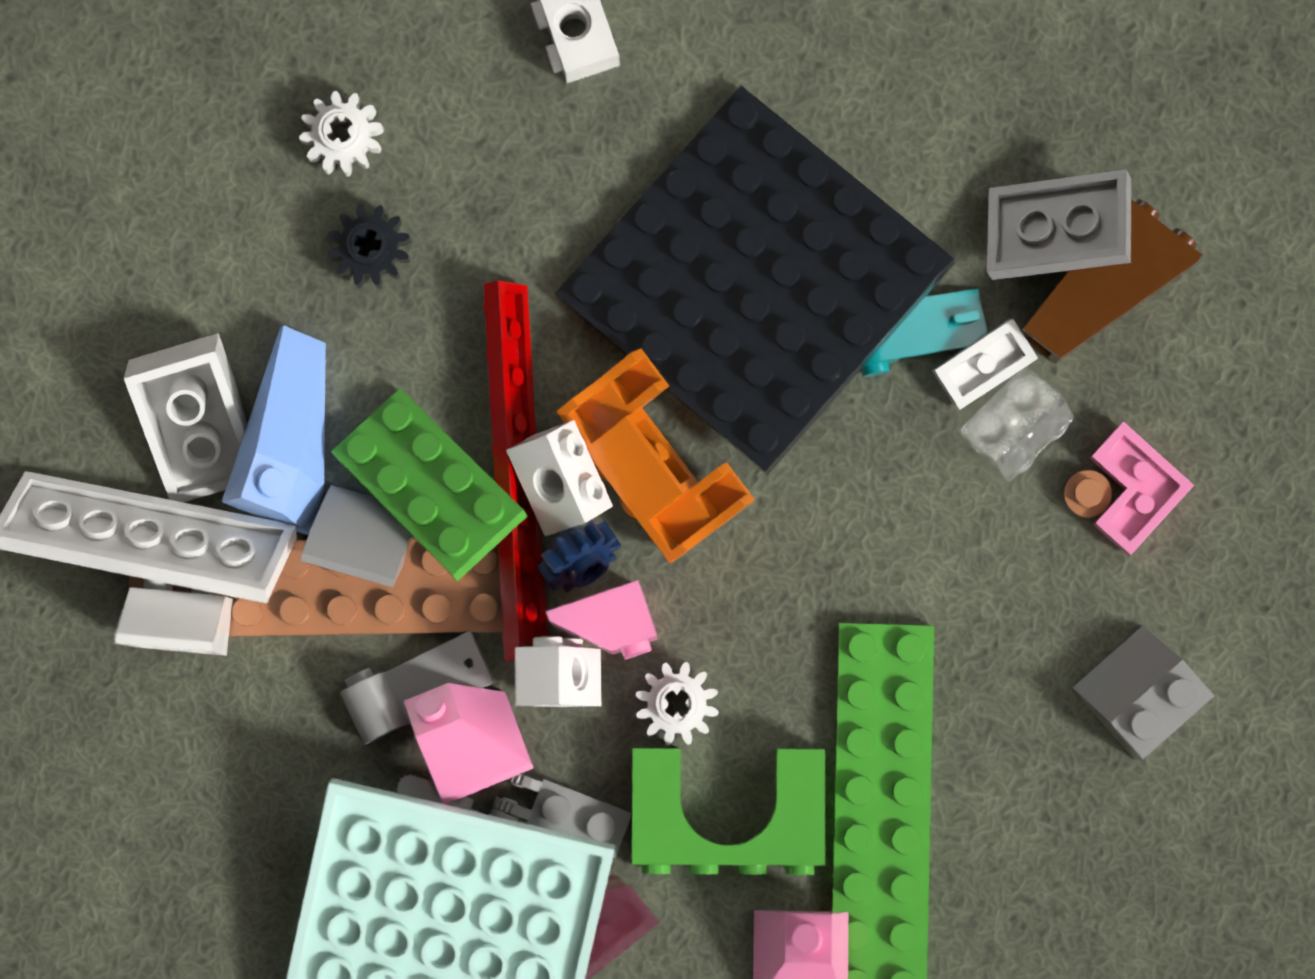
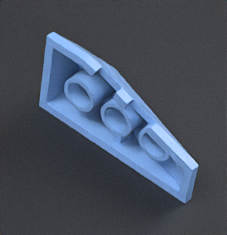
(284, 442)

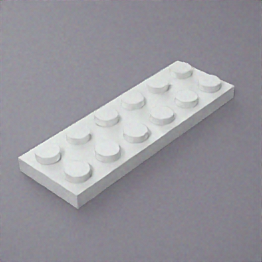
(146, 536)

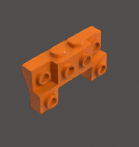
(644, 466)

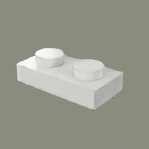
(984, 364)

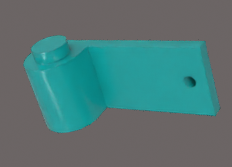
(934, 326)

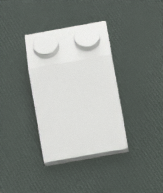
(189, 415)

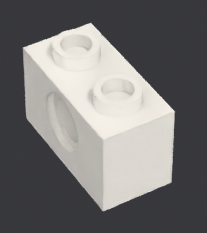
(579, 55)
(559, 478)
(557, 674)

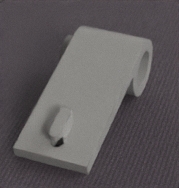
(379, 699)

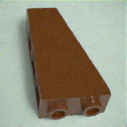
(1098, 296)

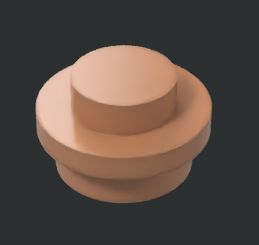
(1087, 494)

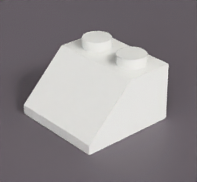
(175, 620)

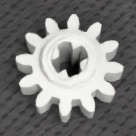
(359, 131)
(695, 703)

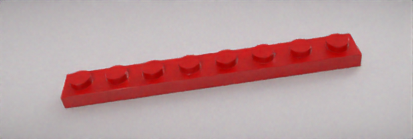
(512, 422)

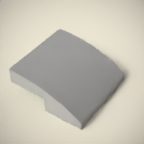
(357, 538)

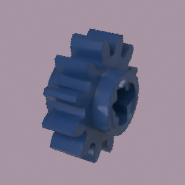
(579, 556)

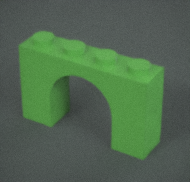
(790, 838)

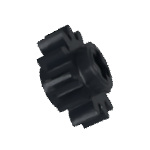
(377, 261)

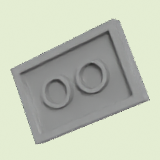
(1059, 225)

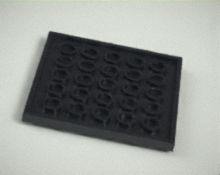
(755, 278)

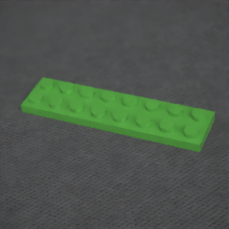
(883, 796)

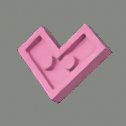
(1149, 486)

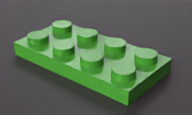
(429, 484)

